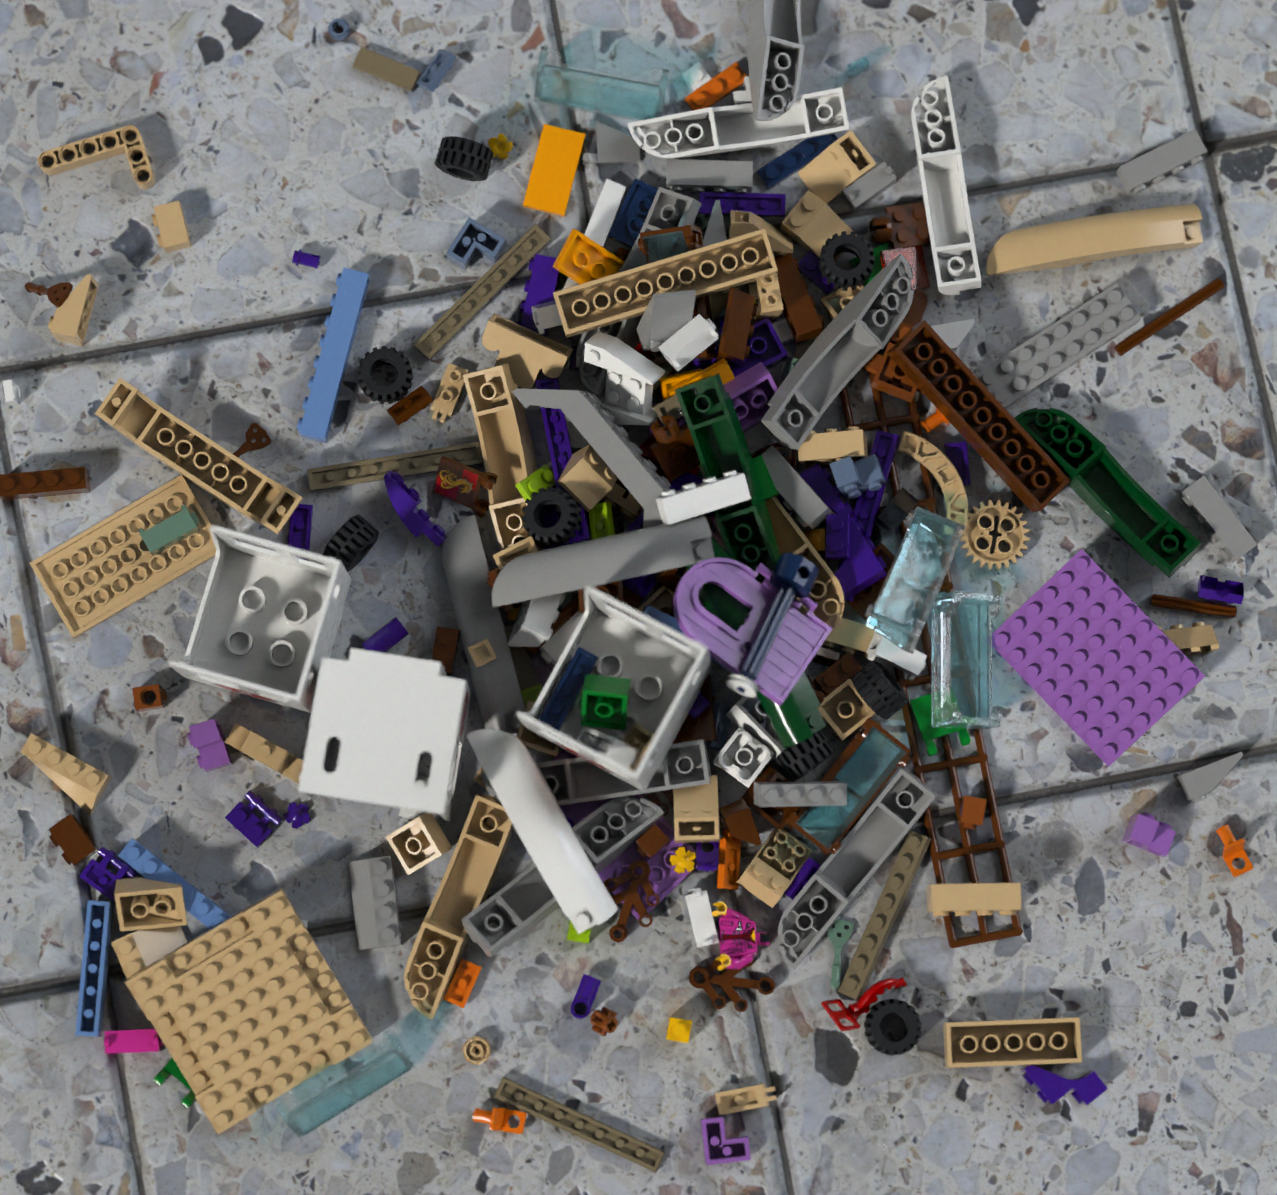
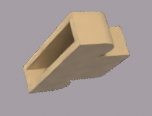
(524, 351)
(265, 752)

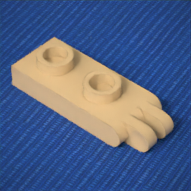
(448, 392)
(743, 1098)

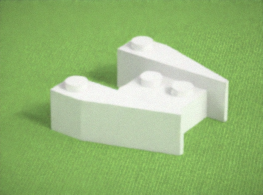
(627, 380)

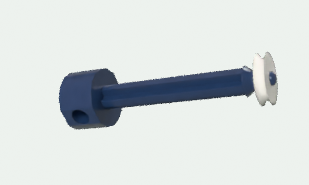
(793, 578)

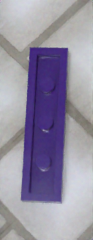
(758, 203)

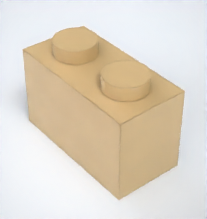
(172, 227)

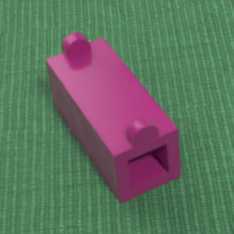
(132, 1041)

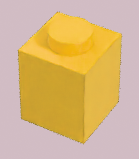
(678, 1030)

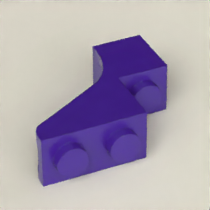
(1053, 1087)

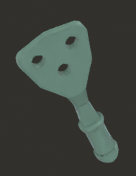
(838, 943)

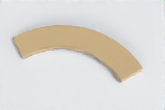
(943, 471)

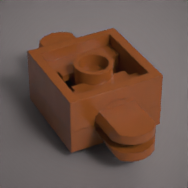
(890, 377)

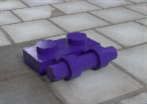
(249, 824)
(103, 879)

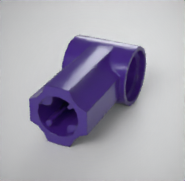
(585, 994)

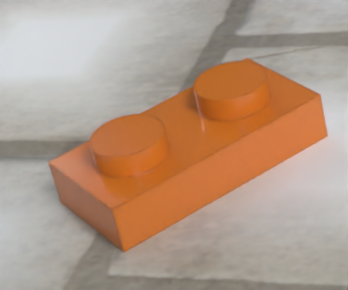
(462, 983)

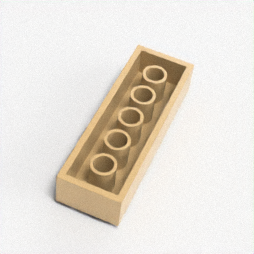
(1012, 1042)

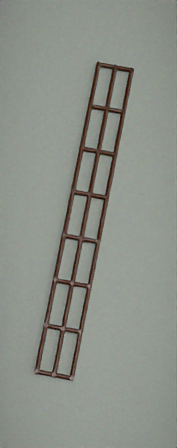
(949, 763)

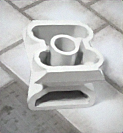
(743, 757)

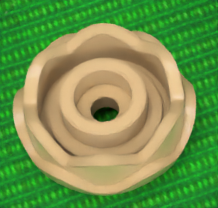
(469, 1050)

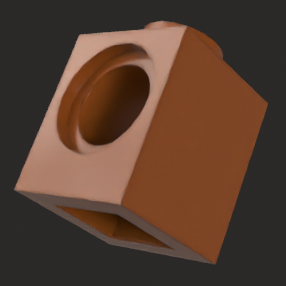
(140, 693)

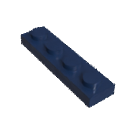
(794, 160)
(568, 689)

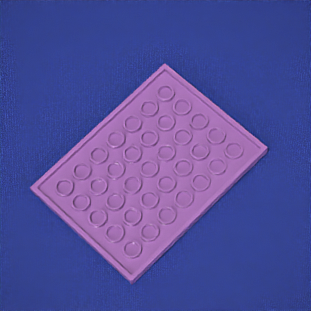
(1095, 657)

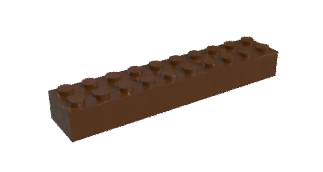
(978, 416)

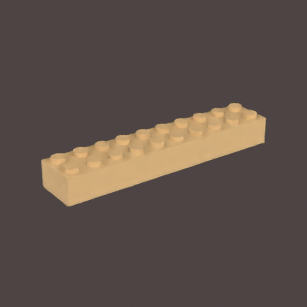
(630, 291)

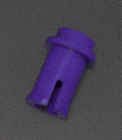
(306, 259)

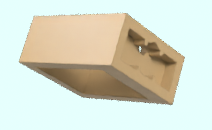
(769, 297)

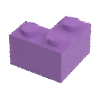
(210, 743)
(1149, 834)
(719, 1148)

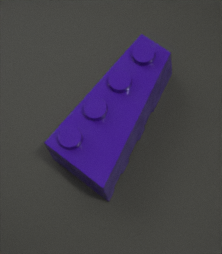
(539, 288)

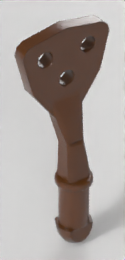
(56, 294)
(248, 445)

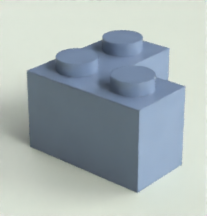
(475, 239)
(858, 476)

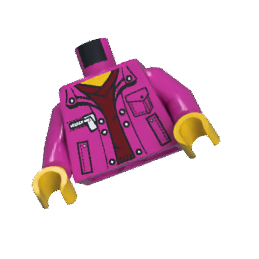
(737, 938)

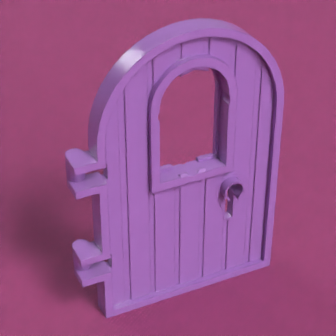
(793, 645)

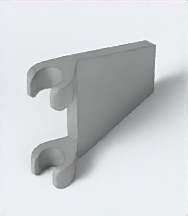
(611, 145)

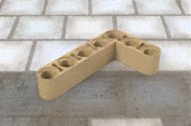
(102, 152)

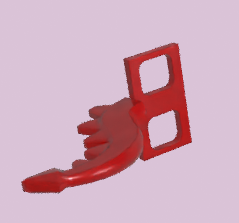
(862, 1004)

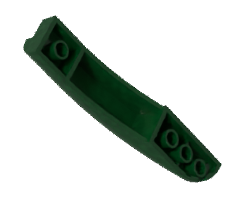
(723, 448)
(1110, 489)
(798, 714)

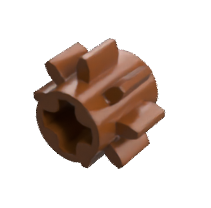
(604, 1021)

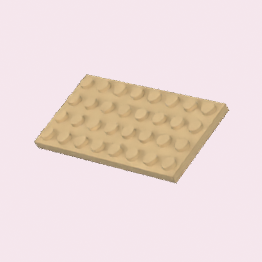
(111, 565)

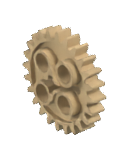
(1013, 538)

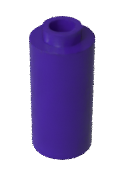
(385, 637)

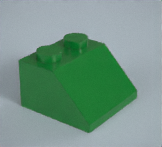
(605, 702)

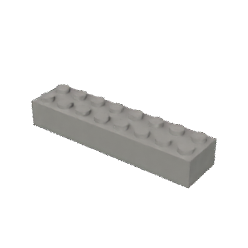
(1059, 346)

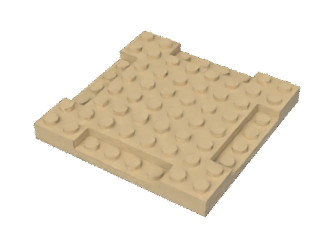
(249, 1010)

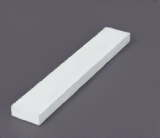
(602, 216)

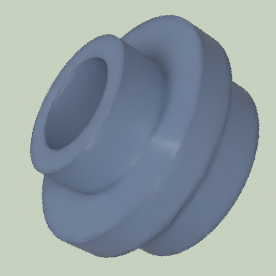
(338, 23)

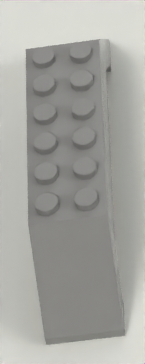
(608, 441)

